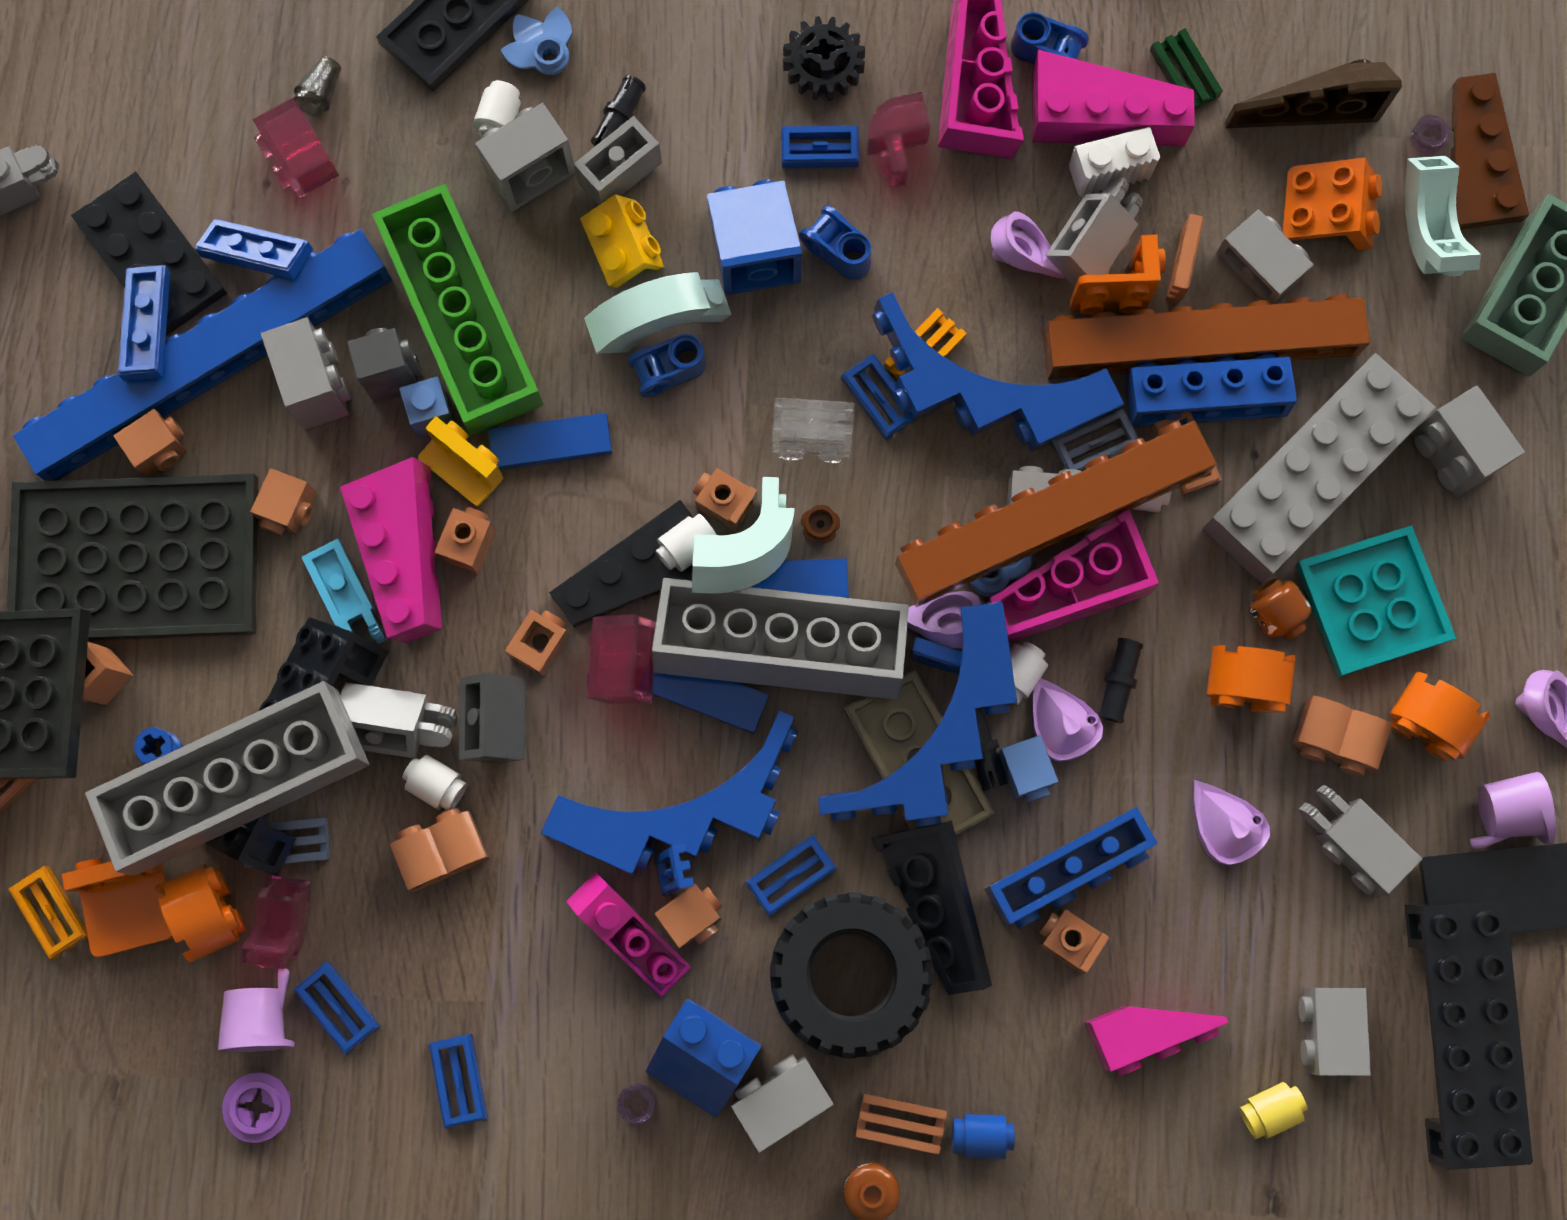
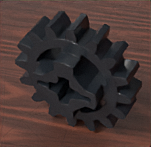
(828, 42)

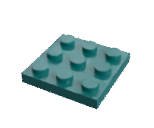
(1375, 601)

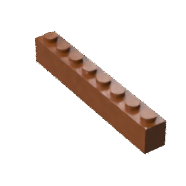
(1291, 329)
(1055, 512)

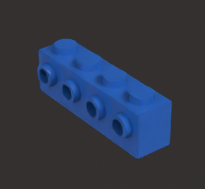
(1211, 390)
(1069, 867)

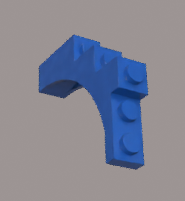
(981, 402)
(984, 682)
(625, 837)

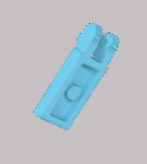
(342, 588)

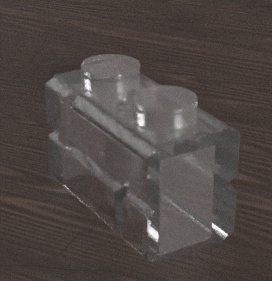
(812, 429)

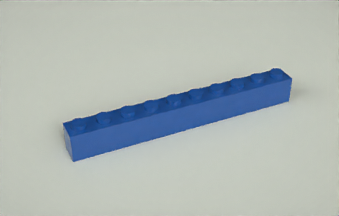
(202, 356)

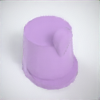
(1516, 809)
(254, 1019)

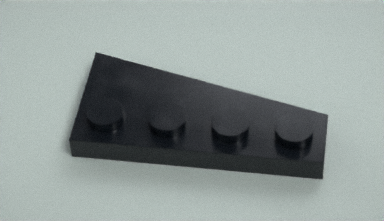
(622, 573)
(935, 887)

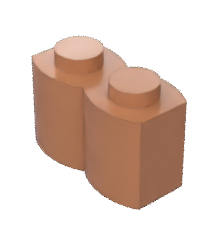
(1341, 735)
(439, 850)

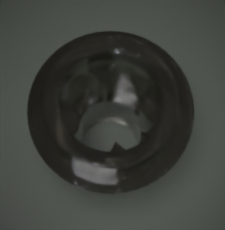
(317, 88)

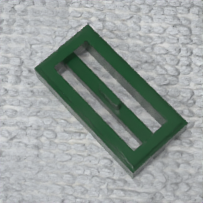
(1198, 63)

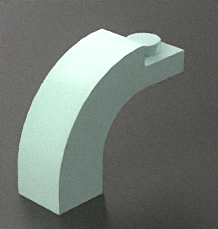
(1433, 217)
(653, 306)
(747, 557)

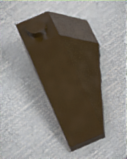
(1337, 96)

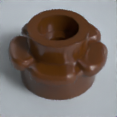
(827, 516)

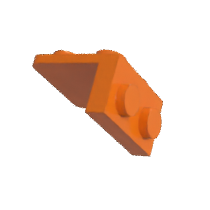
(1333, 201)
(1123, 291)
(118, 907)

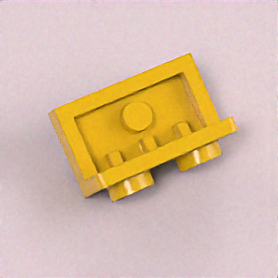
(621, 239)
(459, 463)

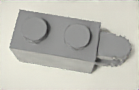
(21, 174)
(1096, 232)
(396, 720)
(1361, 843)

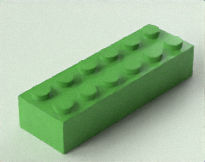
(458, 310)

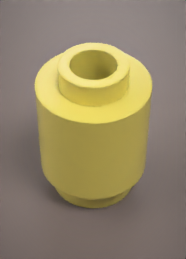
(1273, 1111)

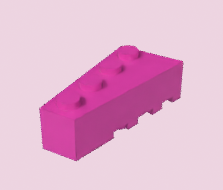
(978, 87)
(1094, 102)
(396, 541)
(1084, 580)

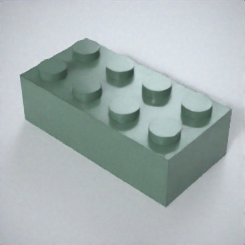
(1527, 299)

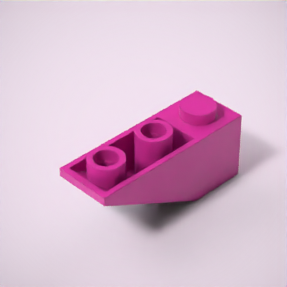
(628, 934)
(1135, 1033)

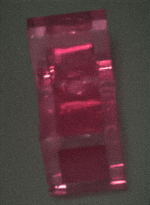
(897, 126)
(280, 923)

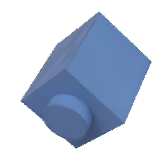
(424, 402)
(1028, 769)

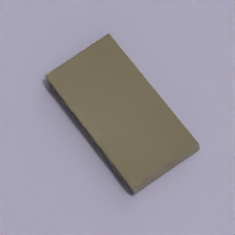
(894, 734)

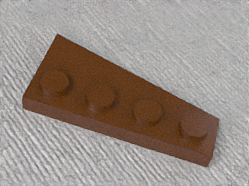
(1483, 149)

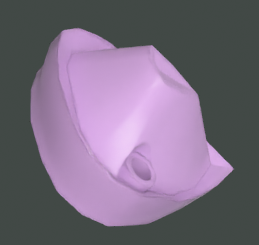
(1022, 245)
(942, 619)
(1546, 703)
(1064, 722)
(1228, 825)

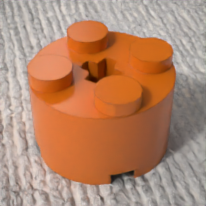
(1250, 677)
(1439, 717)
(199, 912)

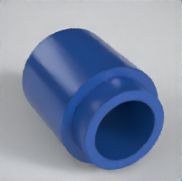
(982, 1136)

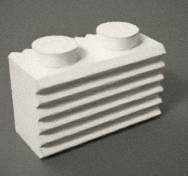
(1123, 155)

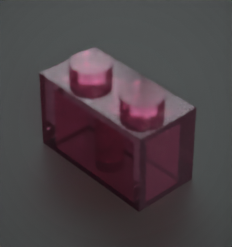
(295, 147)
(621, 659)

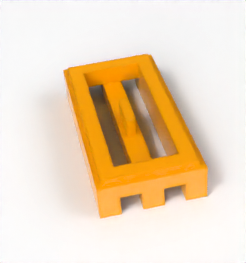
(946, 326)
(67, 941)

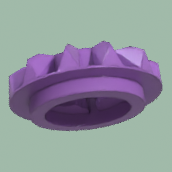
(241, 1120)

